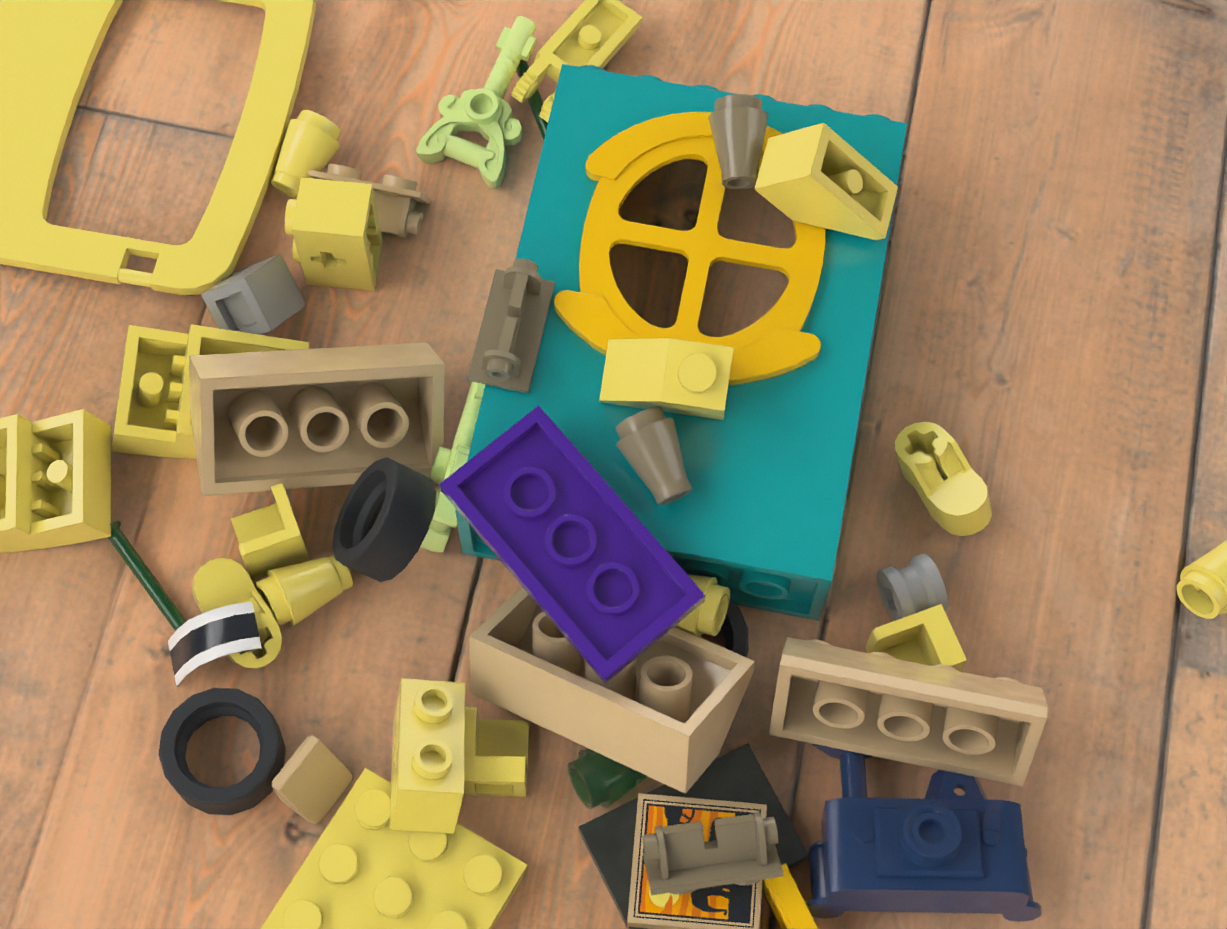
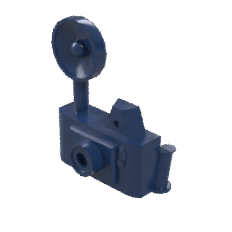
(919, 851)

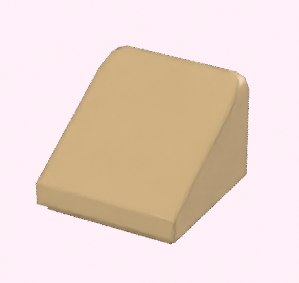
(312, 780)

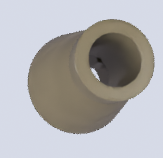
(738, 136)
(654, 452)

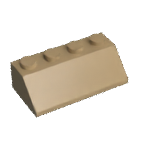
(314, 414)
(908, 711)
(654, 716)

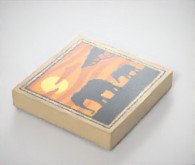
(705, 908)

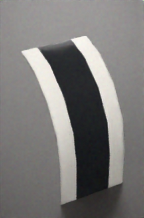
(213, 636)

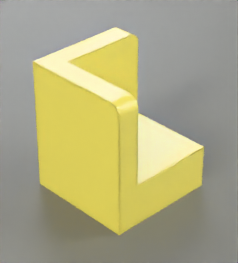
(270, 536)
(919, 639)
(495, 756)

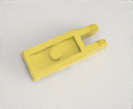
(586, 38)

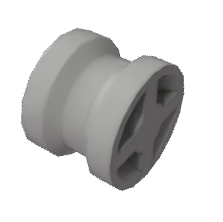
(912, 587)

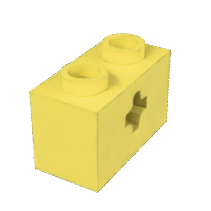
(335, 233)
(428, 756)

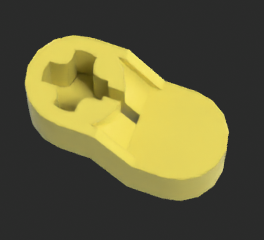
(958, 502)
(227, 583)

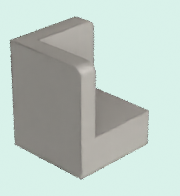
(255, 298)

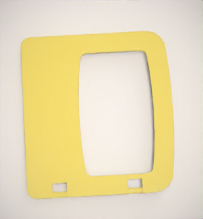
(43, 71)

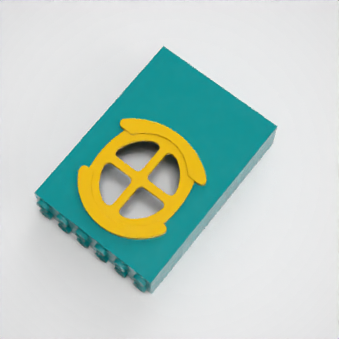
(781, 459)

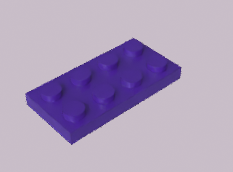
(572, 543)

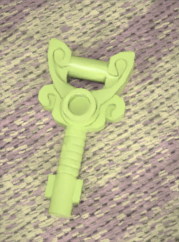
(483, 112)
(445, 464)

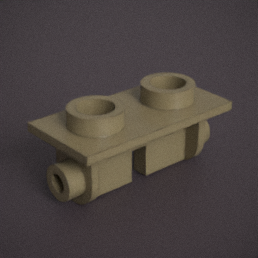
(512, 328)
(682, 862)

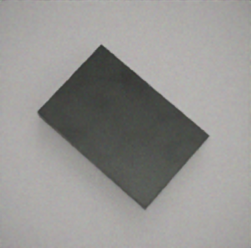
(728, 778)

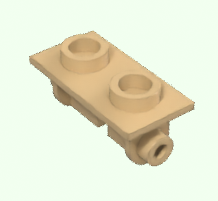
(393, 199)

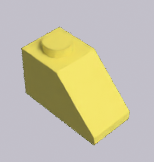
(826, 183)
(669, 374)

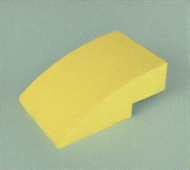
(155, 385)
(54, 481)

